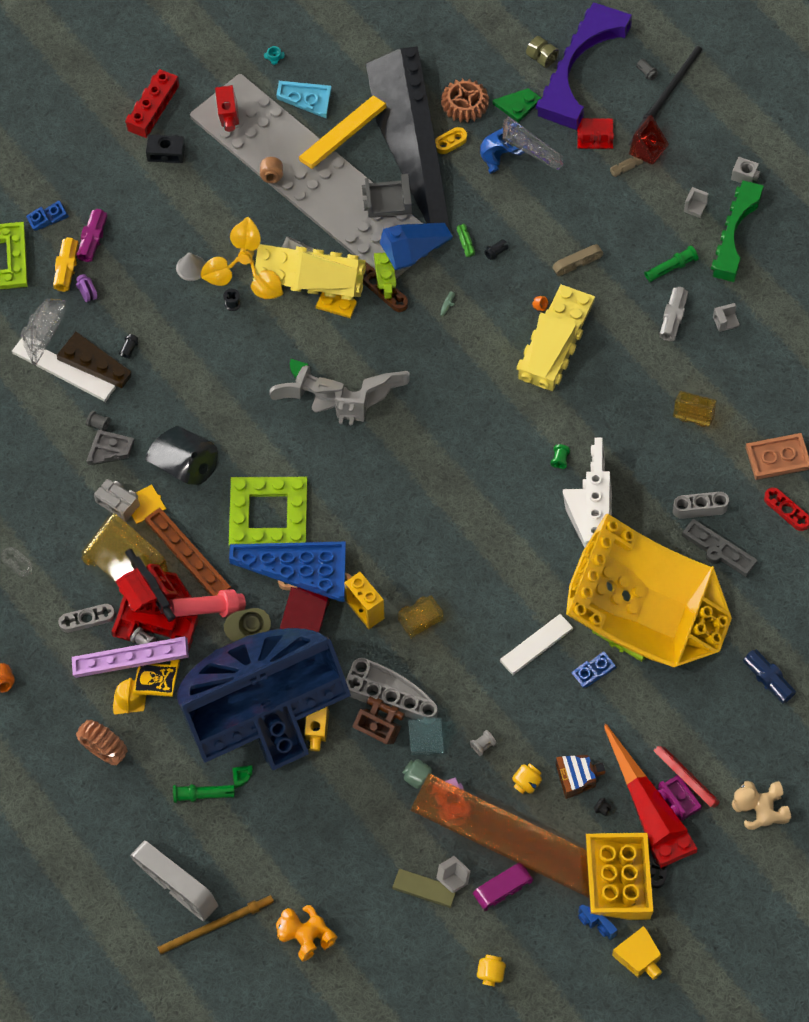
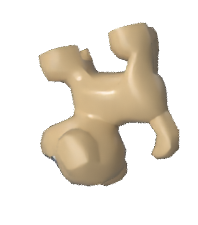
(748, 798)

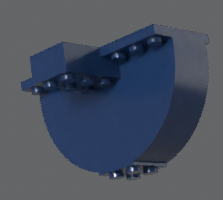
(260, 692)

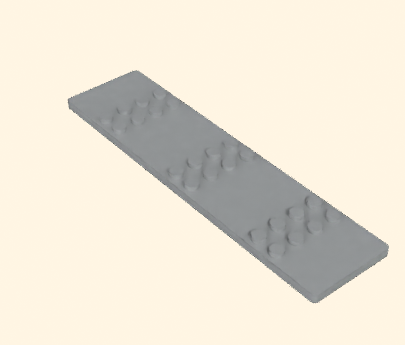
(325, 194)

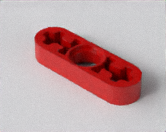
(787, 502)

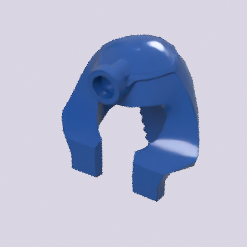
(493, 147)

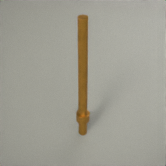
(253, 907)

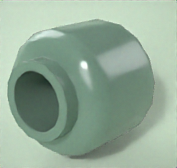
(416, 773)

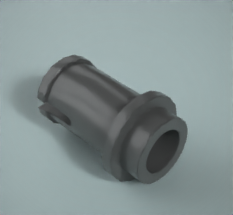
(649, 71)

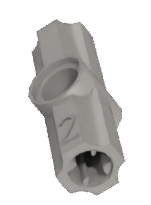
(673, 314)

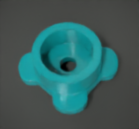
(274, 50)

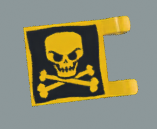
(156, 679)

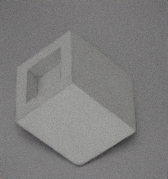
(696, 202)
(725, 317)
(453, 874)

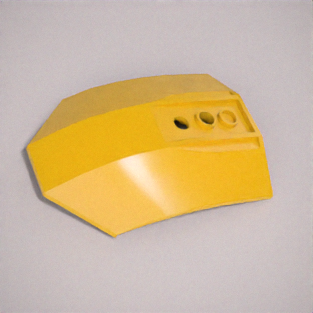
(673, 603)

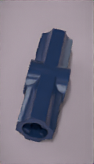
(769, 675)

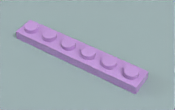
(130, 657)

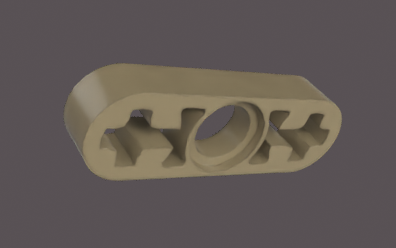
(579, 258)

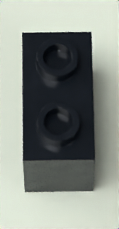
(165, 148)

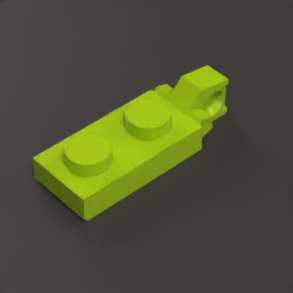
(384, 274)

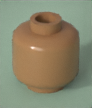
(271, 170)

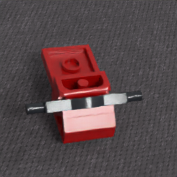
(150, 587)

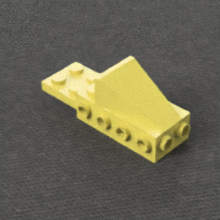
(313, 270)
(555, 338)

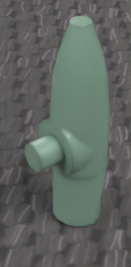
(447, 303)

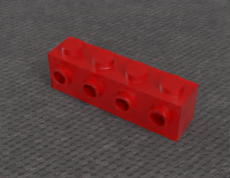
(152, 103)

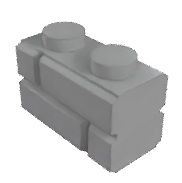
(116, 499)

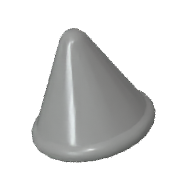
(190, 267)

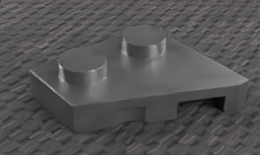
(109, 447)

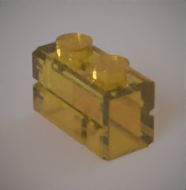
(694, 409)
(420, 616)

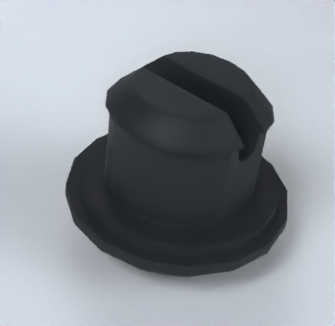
(602, 807)

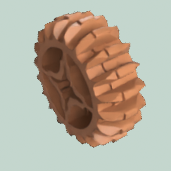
(463, 108)
(101, 742)

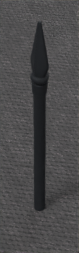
(653, 111)

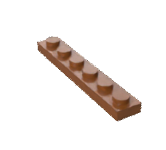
(186, 552)

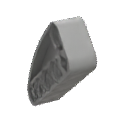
(388, 685)
(181, 884)

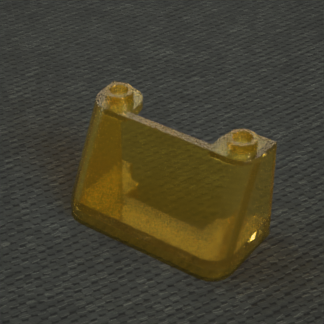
(109, 547)

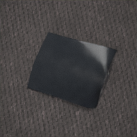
(173, 455)

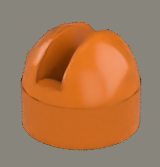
(540, 300)

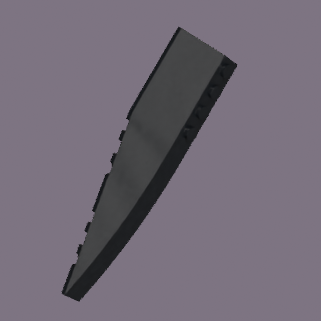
(408, 127)

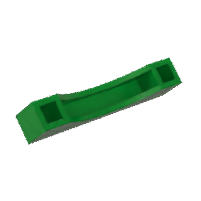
(728, 259)

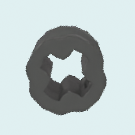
(97, 421)

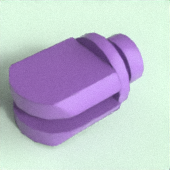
(86, 287)

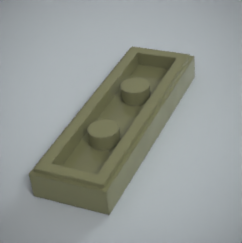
(423, 888)

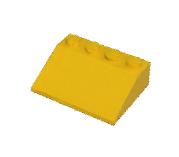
(619, 875)

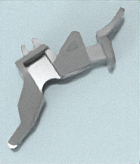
(333, 394)

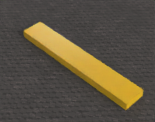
(342, 132)

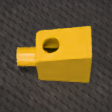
(317, 720)
(639, 954)

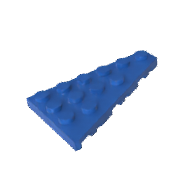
(307, 565)

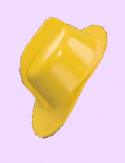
(125, 700)

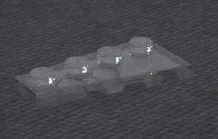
(529, 143)

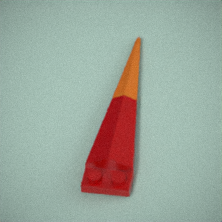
(666, 833)

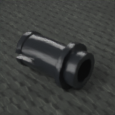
(492, 251)
(129, 344)

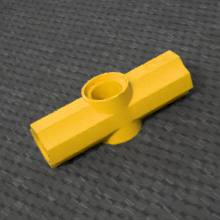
(65, 264)

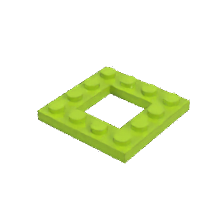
(16, 275)
(245, 487)

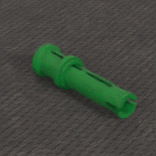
(678, 260)
(192, 792)

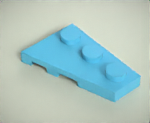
(306, 96)

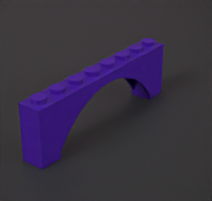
(599, 25)

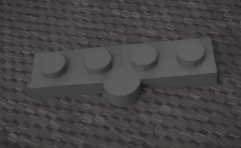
(719, 548)

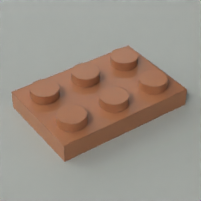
(778, 456)

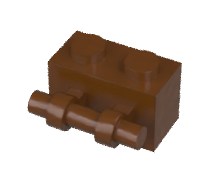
(376, 725)

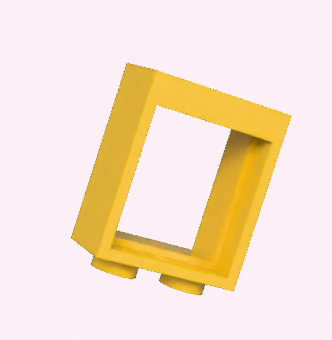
(363, 596)

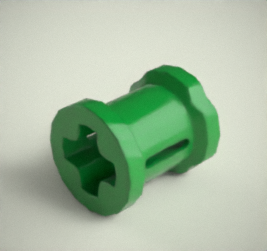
(560, 456)

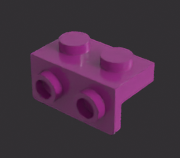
(679, 797)

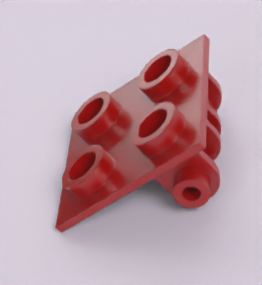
(595, 134)

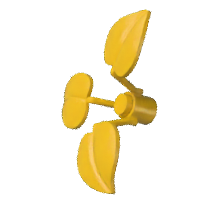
(247, 237)

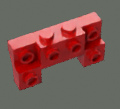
(128, 621)

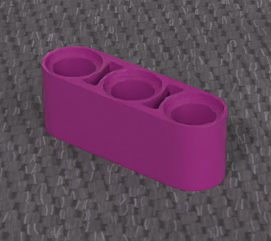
(502, 885)

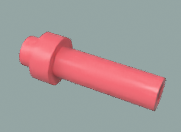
(224, 603)

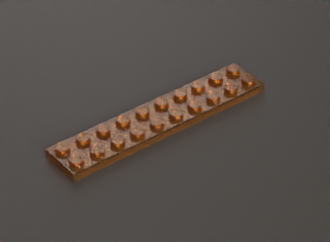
(503, 833)

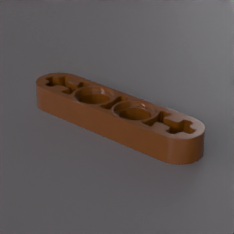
(370, 271)

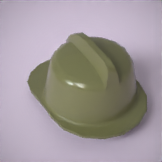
(246, 623)

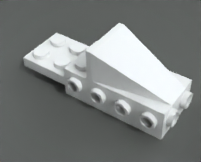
(589, 505)

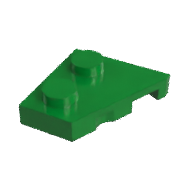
(517, 104)

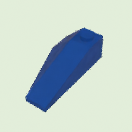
(410, 242)

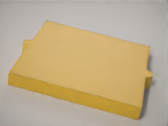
(149, 502)

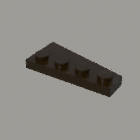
(90, 359)

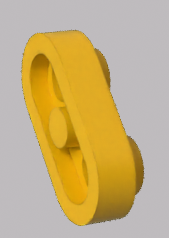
(448, 139)

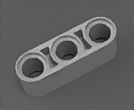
(707, 499)

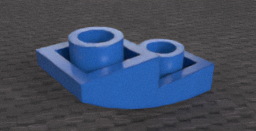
(44, 217)
(594, 670)
(605, 927)

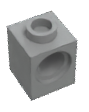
(743, 165)

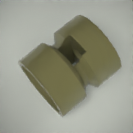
(542, 51)

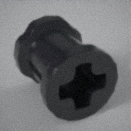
(233, 298)

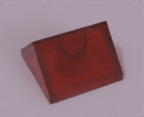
(648, 142)

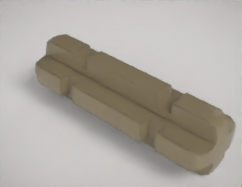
(625, 166)

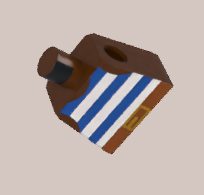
(577, 774)

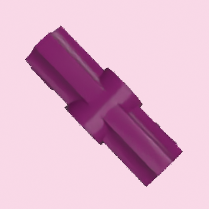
(91, 235)

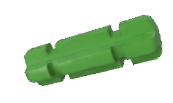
(465, 240)

